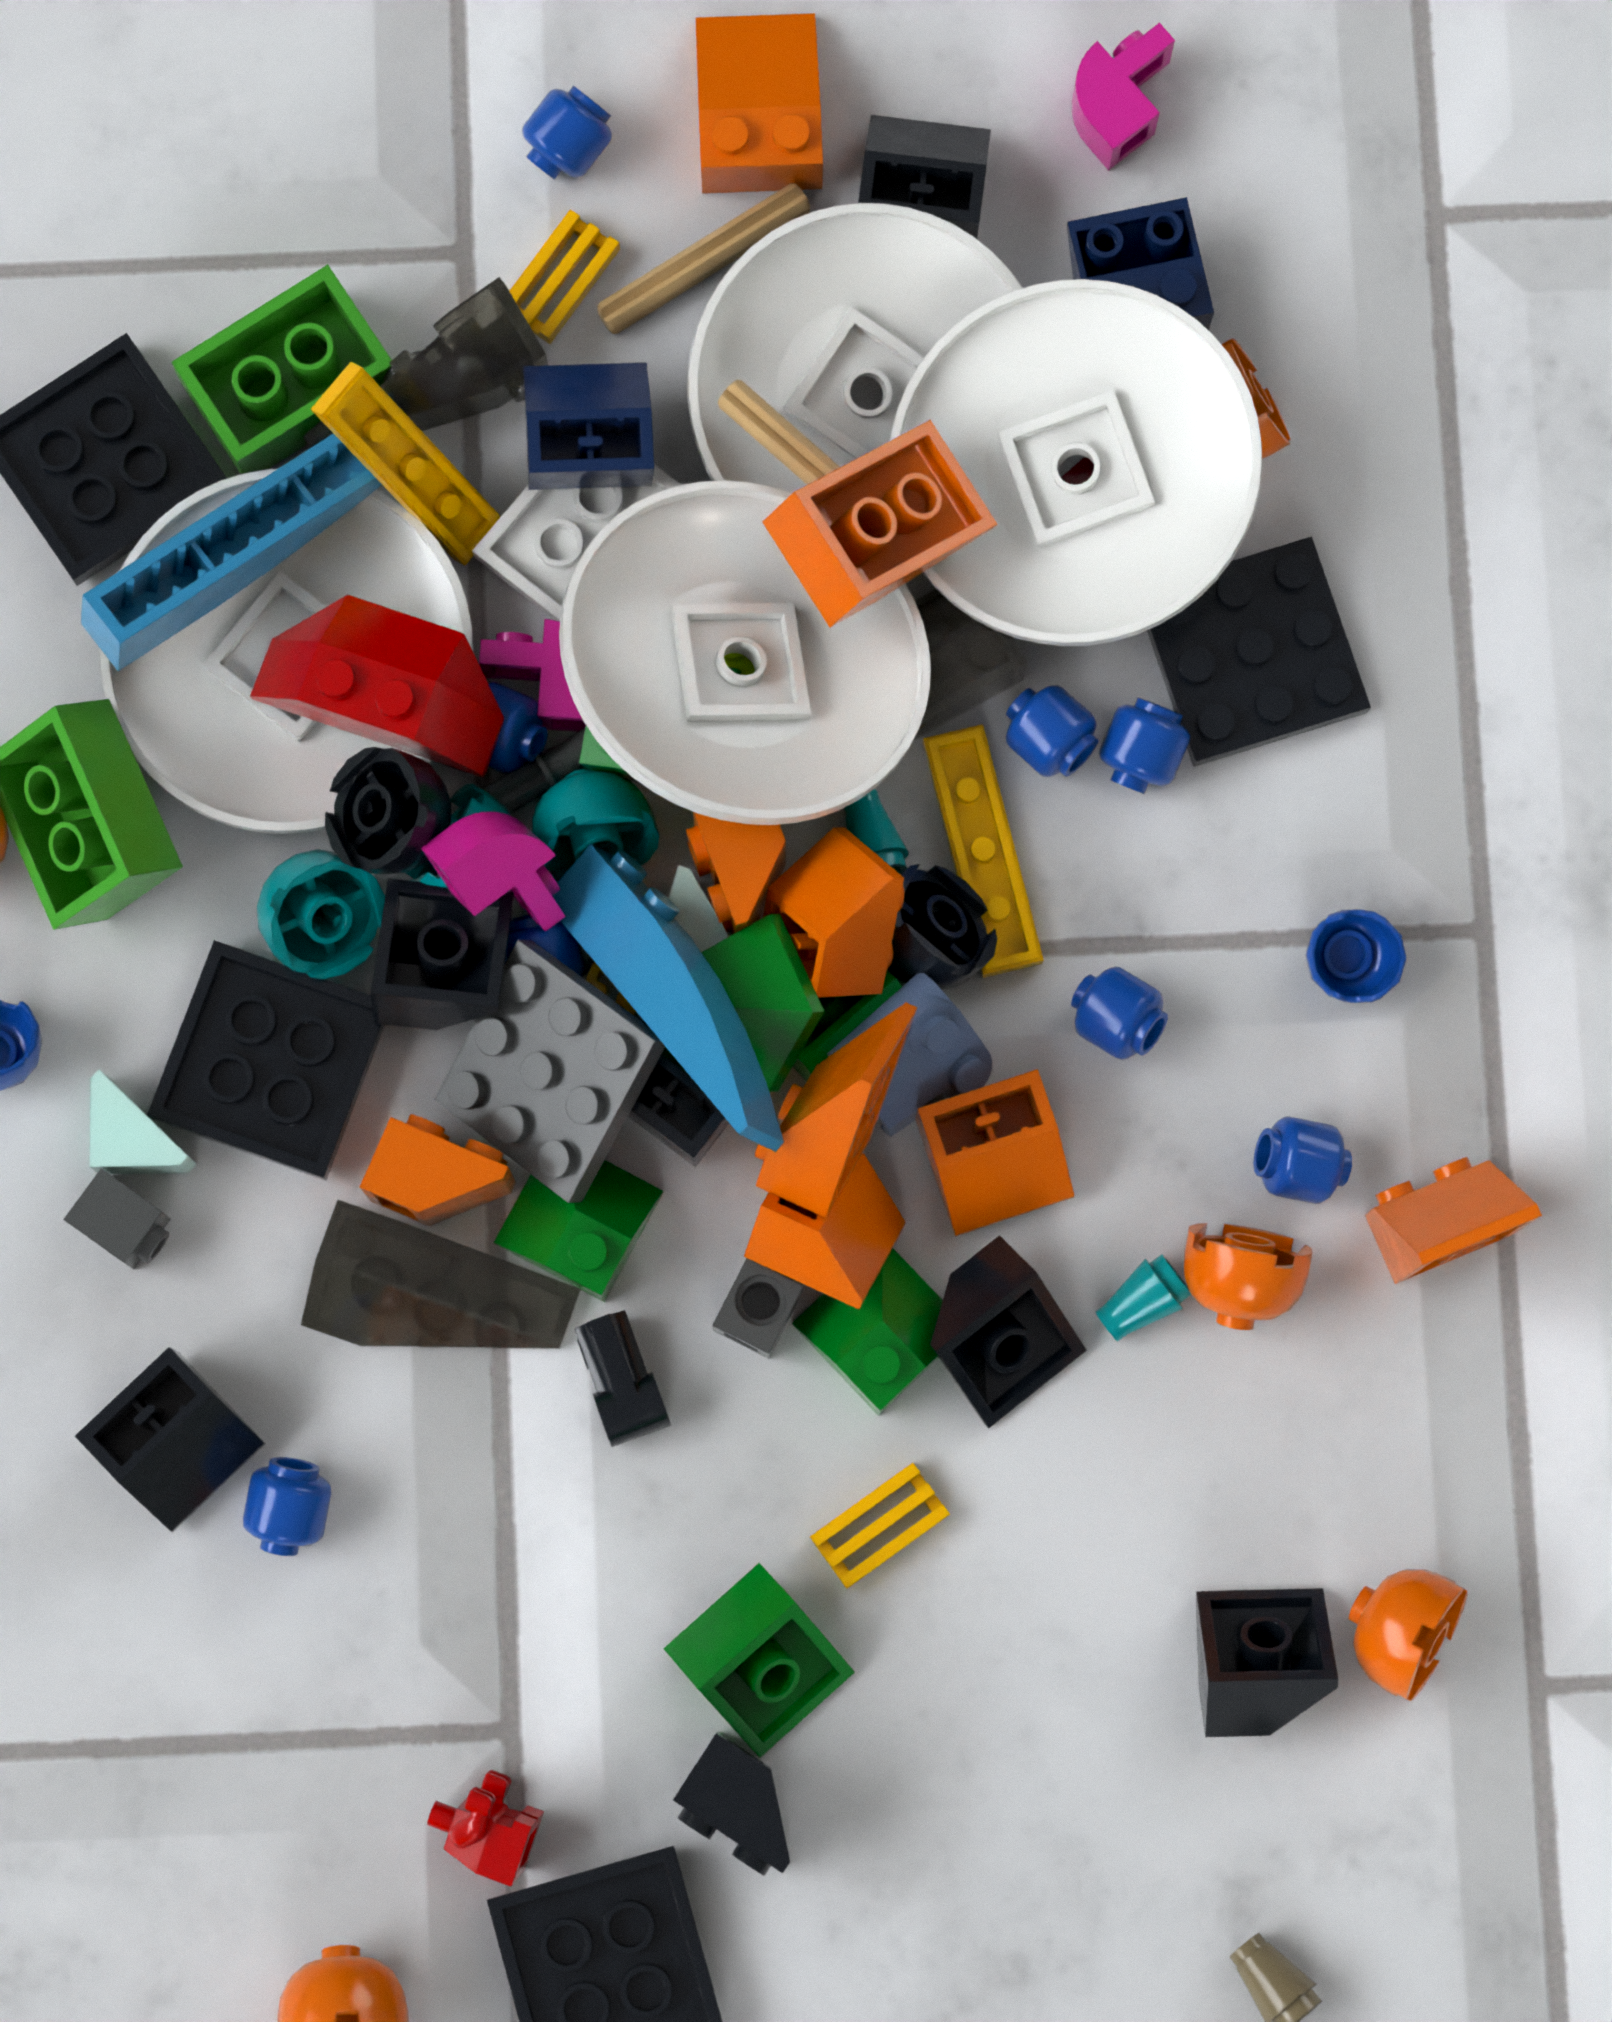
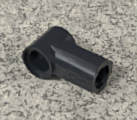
(625, 1391)

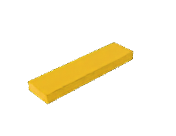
(405, 461)
(983, 843)

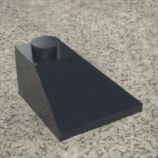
(437, 958)
(1001, 1331)
(1261, 1658)

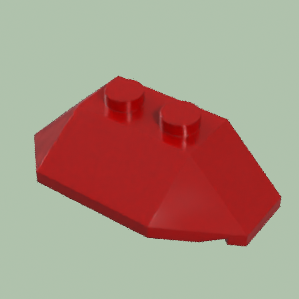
(385, 682)

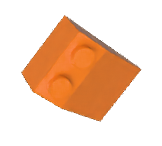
(759, 103)
(878, 522)
(834, 1116)
(1447, 1218)

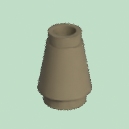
(1274, 1982)

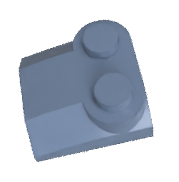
(938, 1058)

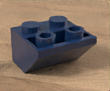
(1145, 249)
(588, 426)

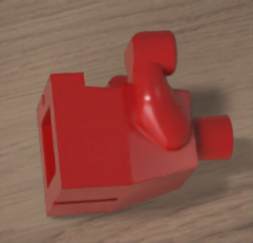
(488, 1833)

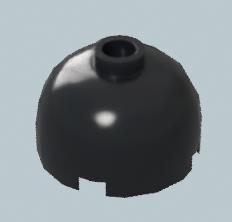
(386, 811)
(940, 929)

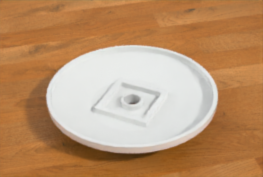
(818, 308)
(1138, 395)
(646, 666)
(190, 696)

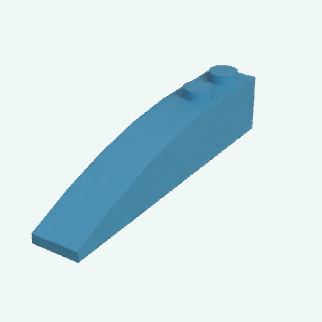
(223, 552)
(668, 983)

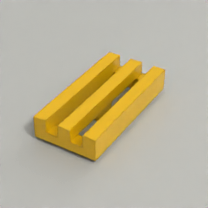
(588, 236)
(923, 1493)

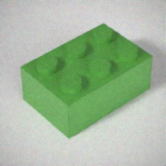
(274, 365)
(83, 814)

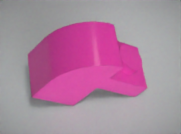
(1107, 99)
(519, 658)
(488, 857)

